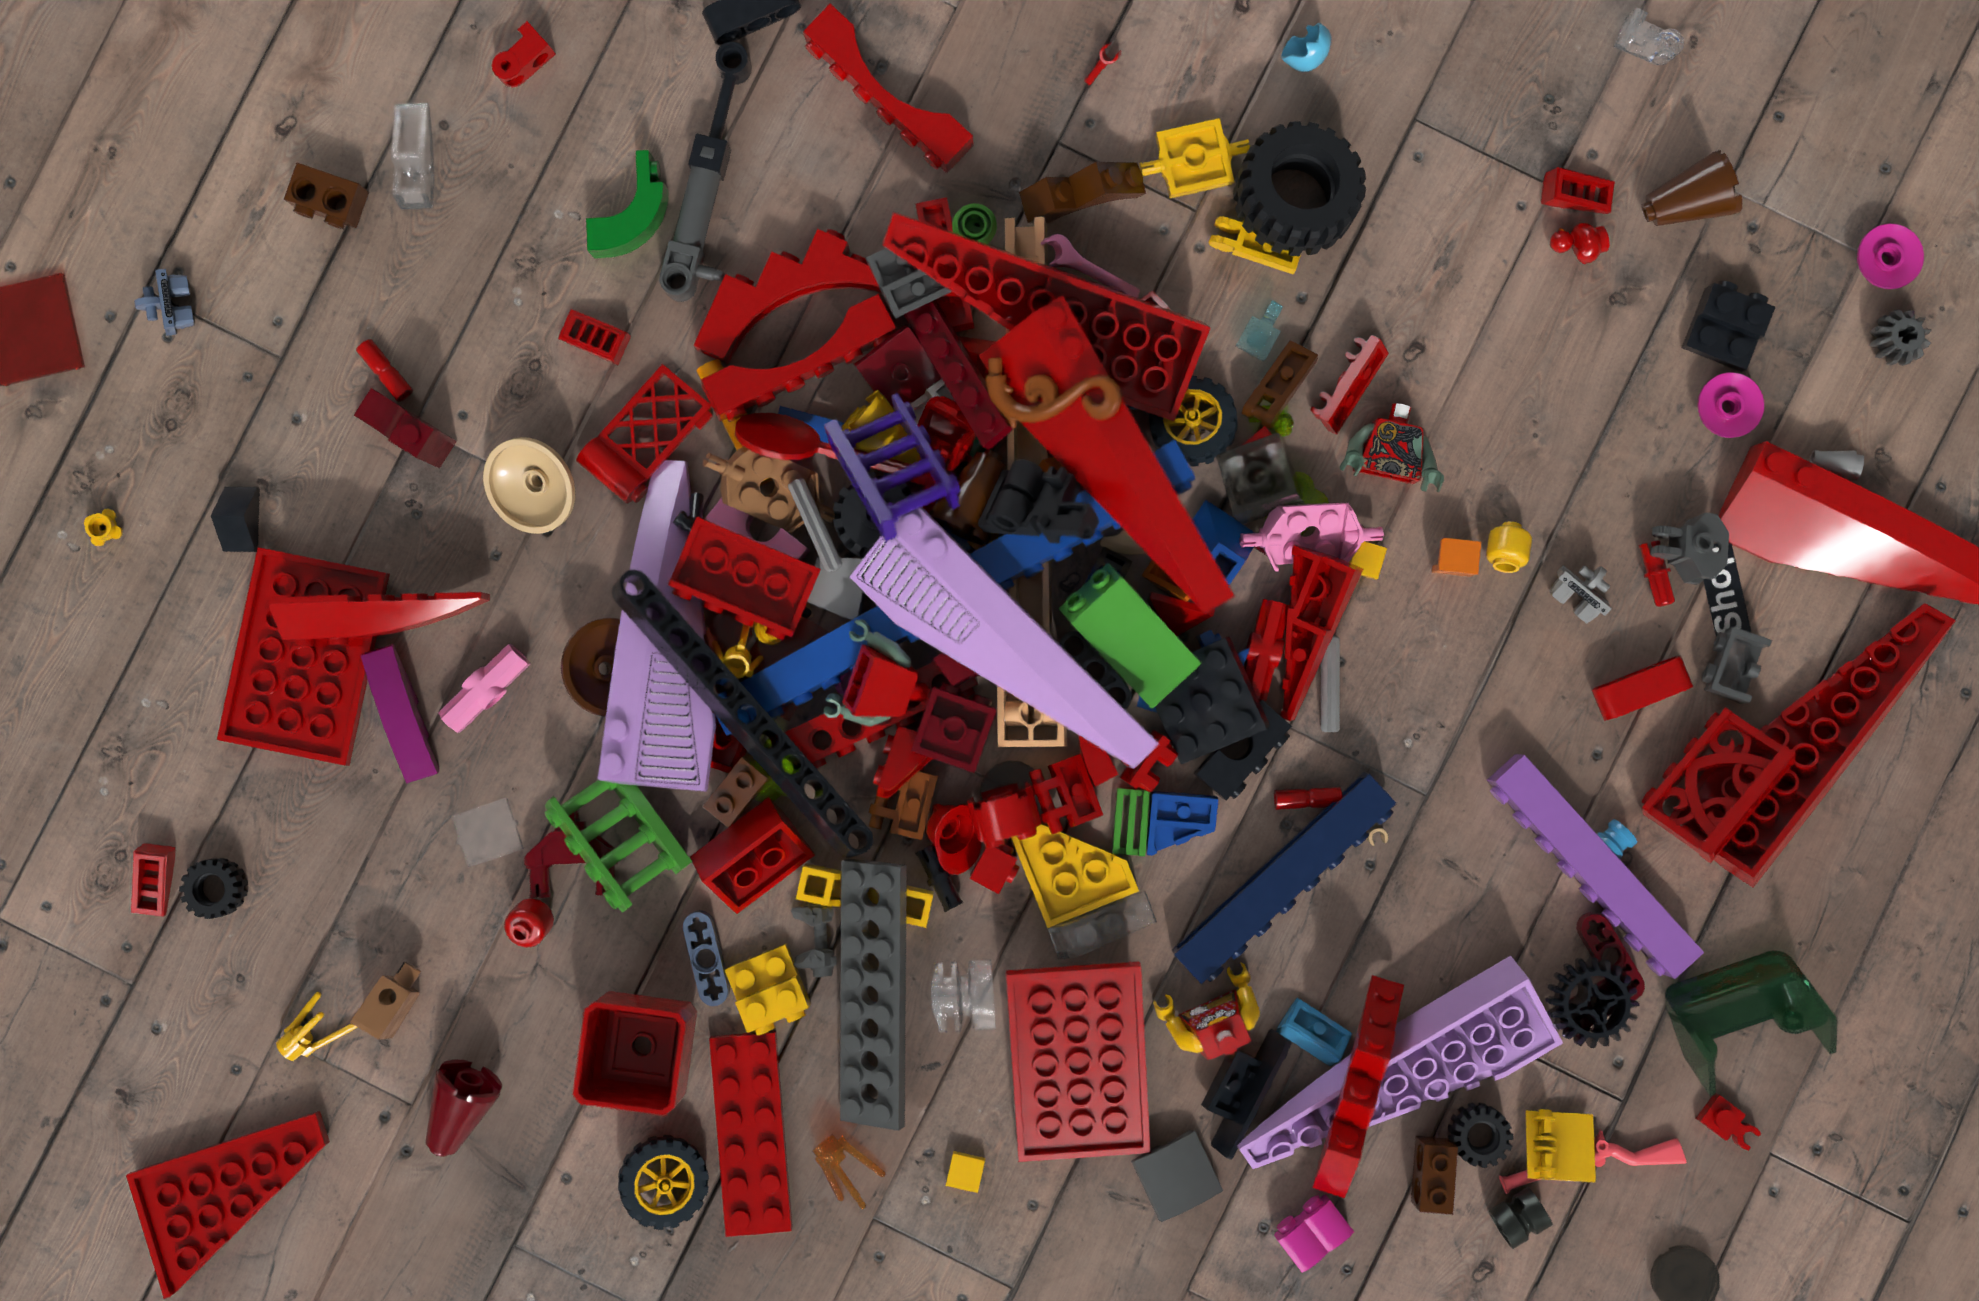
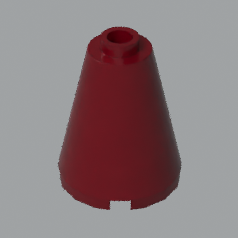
(459, 1104)

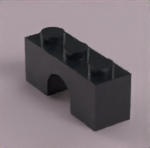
(1227, 775)

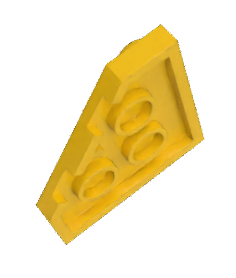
(1071, 875)

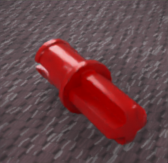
(1657, 576)

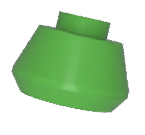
(974, 215)

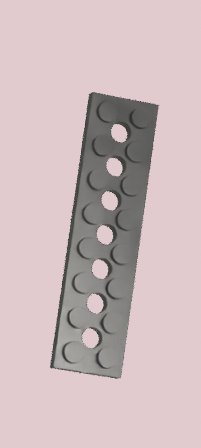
(890, 983)

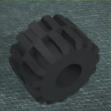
(853, 518)

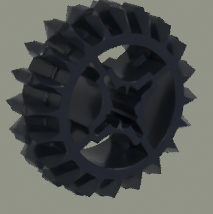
(1602, 1026)

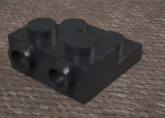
(1728, 325)

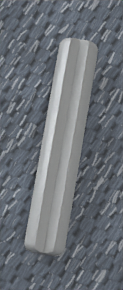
(815, 525)
(1330, 687)

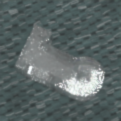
(1648, 40)

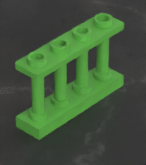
(651, 831)

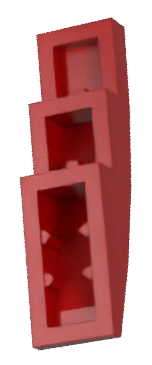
(956, 309)

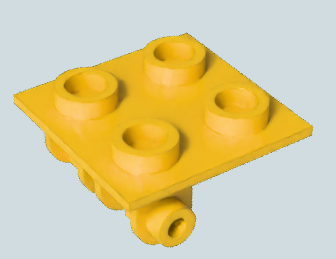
(1560, 1146)

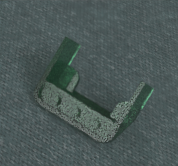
(1740, 997)

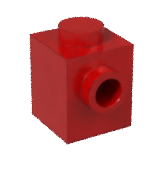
(995, 867)

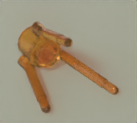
(830, 1155)

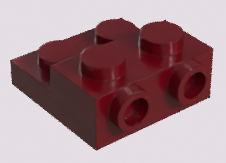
(954, 727)

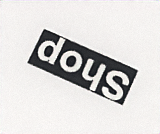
(1726, 597)

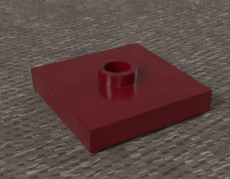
(899, 367)

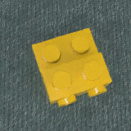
(768, 990)

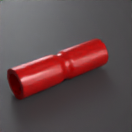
(382, 367)
(1306, 798)

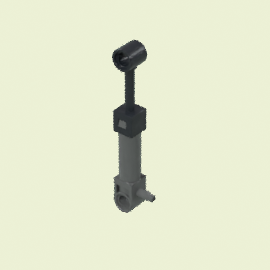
(708, 166)

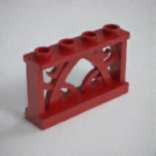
(1718, 830)

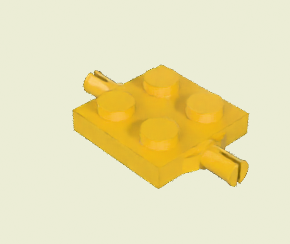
(1194, 158)

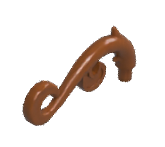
(1051, 404)

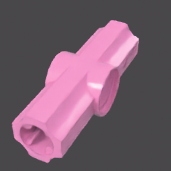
(483, 688)

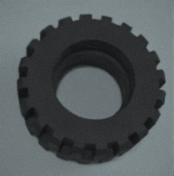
(1311, 152)

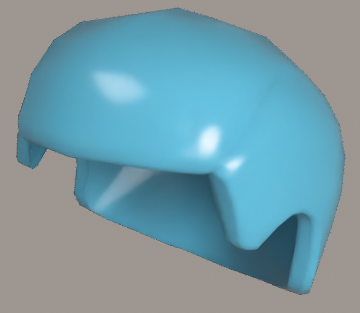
(1310, 51)

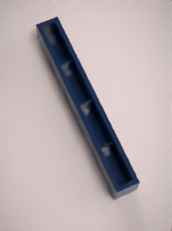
(1283, 877)

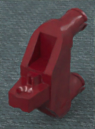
(553, 851)

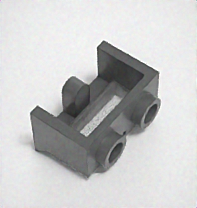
(1734, 664)

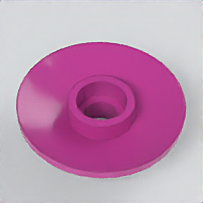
(1902, 250)
(1744, 400)

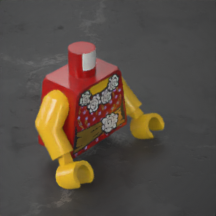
(1218, 1024)

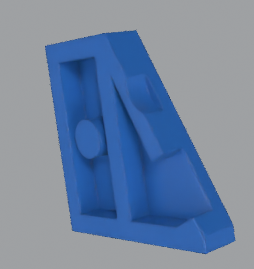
(1179, 818)

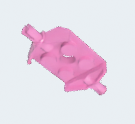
(1335, 532)

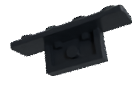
(1241, 1089)

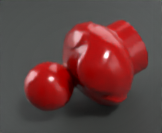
(1584, 239)

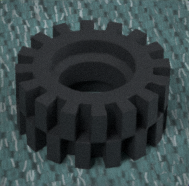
(1498, 1143)

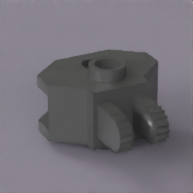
(1692, 547)

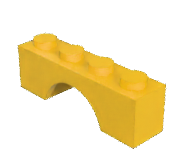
(823, 887)

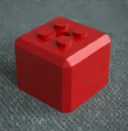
(615, 1073)

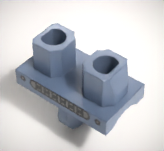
(168, 287)

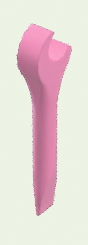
(1068, 257)

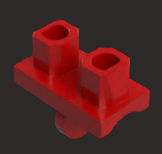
(1141, 774)

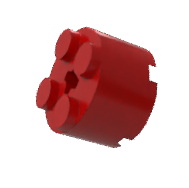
(1005, 814)

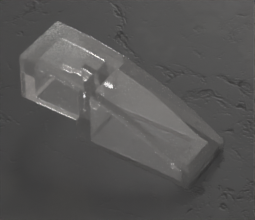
(413, 156)

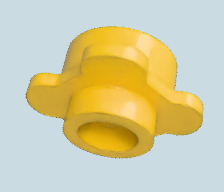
(93, 527)

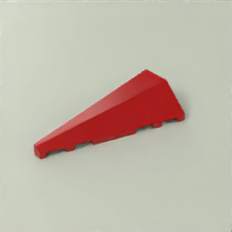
(1318, 600)

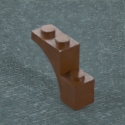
(1086, 188)

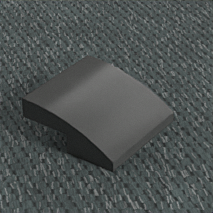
(902, 283)
(1177, 1176)

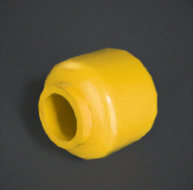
(1508, 547)

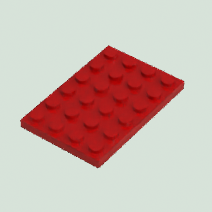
(290, 695)
(1078, 1061)

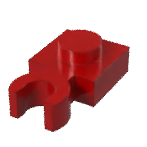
(1726, 1120)

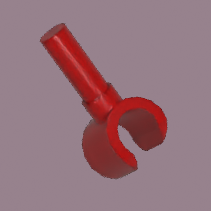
(1101, 64)

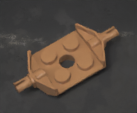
(742, 481)

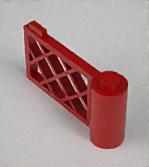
(614, 465)

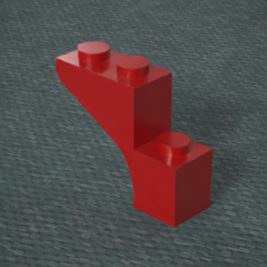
(900, 764)

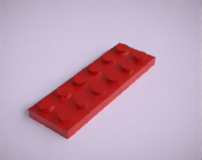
(750, 1134)

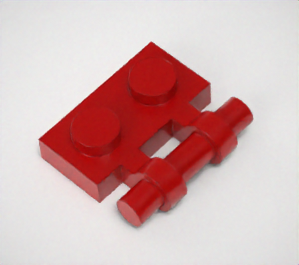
(1074, 790)

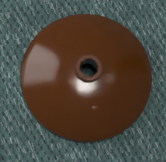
(580, 664)

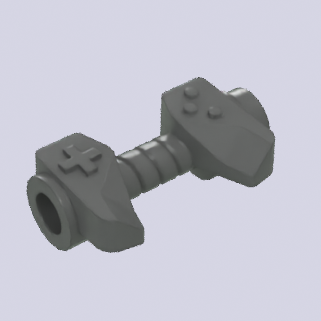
(820, 959)

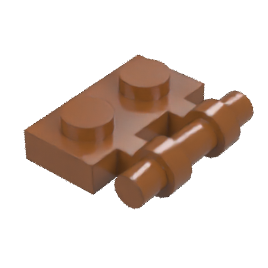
(911, 809)

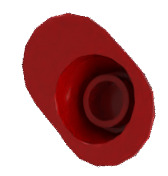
(954, 837)

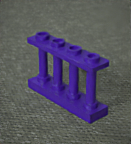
(873, 490)

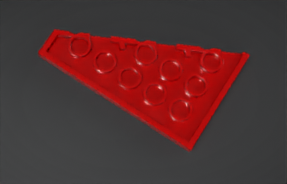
(209, 1195)

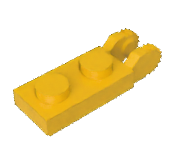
(1248, 248)

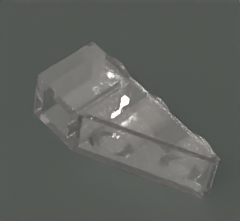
(1101, 926)

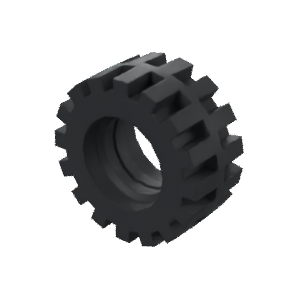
(194, 891)

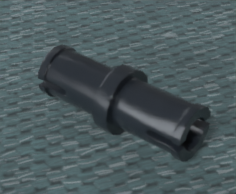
(939, 878)

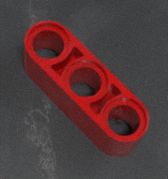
(1642, 688)

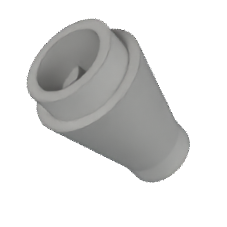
(1842, 463)

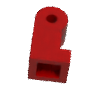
(523, 58)

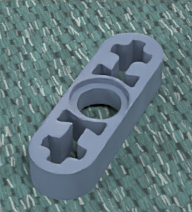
(719, 979)

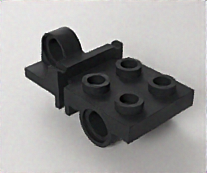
(1038, 502)

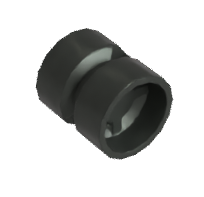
(1520, 1217)

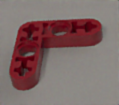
(1606, 930)

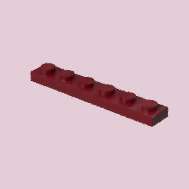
(958, 373)

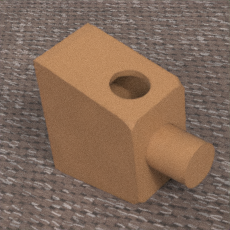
(378, 1013)

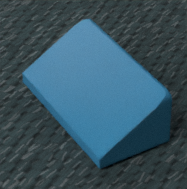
(1314, 1032)

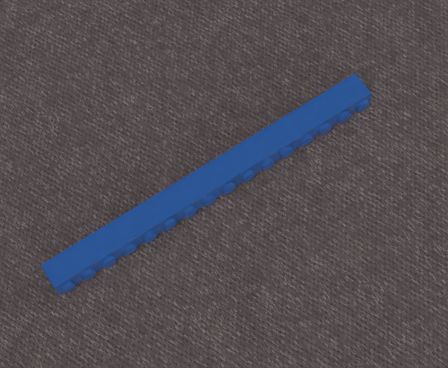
(1004, 559)

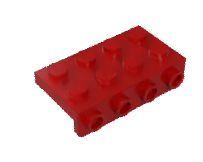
(743, 578)

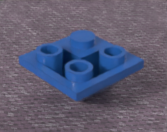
(1222, 538)

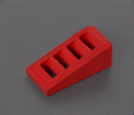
(1557, 188)
(617, 347)
(165, 867)

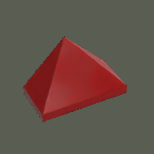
(1176, 613)

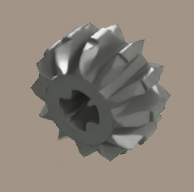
(1910, 332)

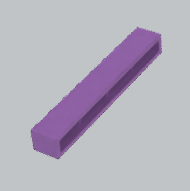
(1594, 866)

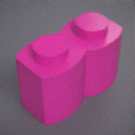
(1313, 1232)

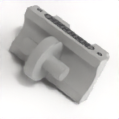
(1592, 602)

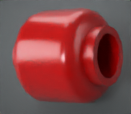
(529, 922)

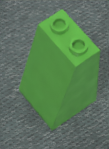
(1129, 635)

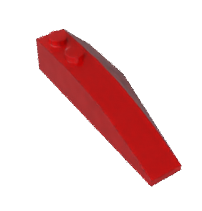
(350, 617)

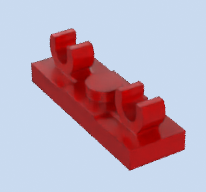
(1351, 383)

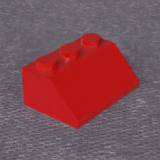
(751, 856)

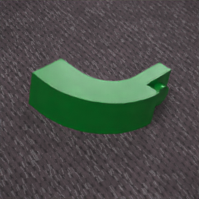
(638, 222)

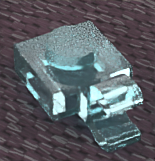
(1260, 334)

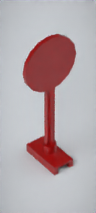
(792, 439)

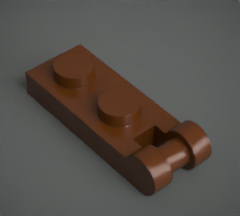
(1280, 383)

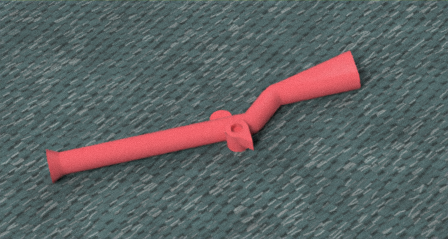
(1663, 1153)

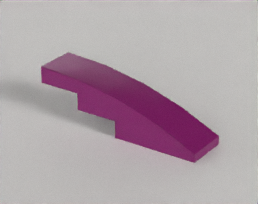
(399, 713)

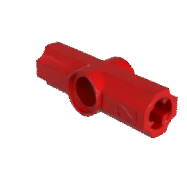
(1266, 646)

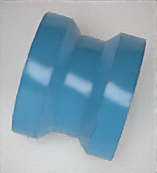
(1617, 837)

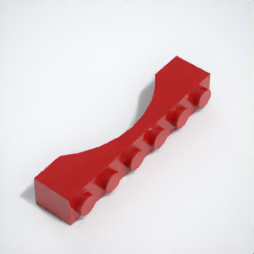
(934, 133)
(739, 388)

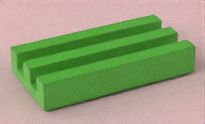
(1129, 850)

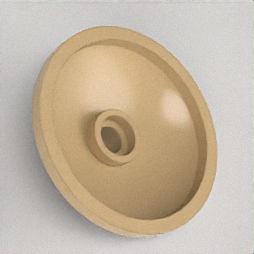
(519, 495)

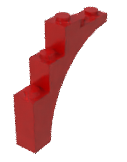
(741, 305)
(1360, 1087)

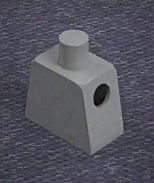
(837, 591)

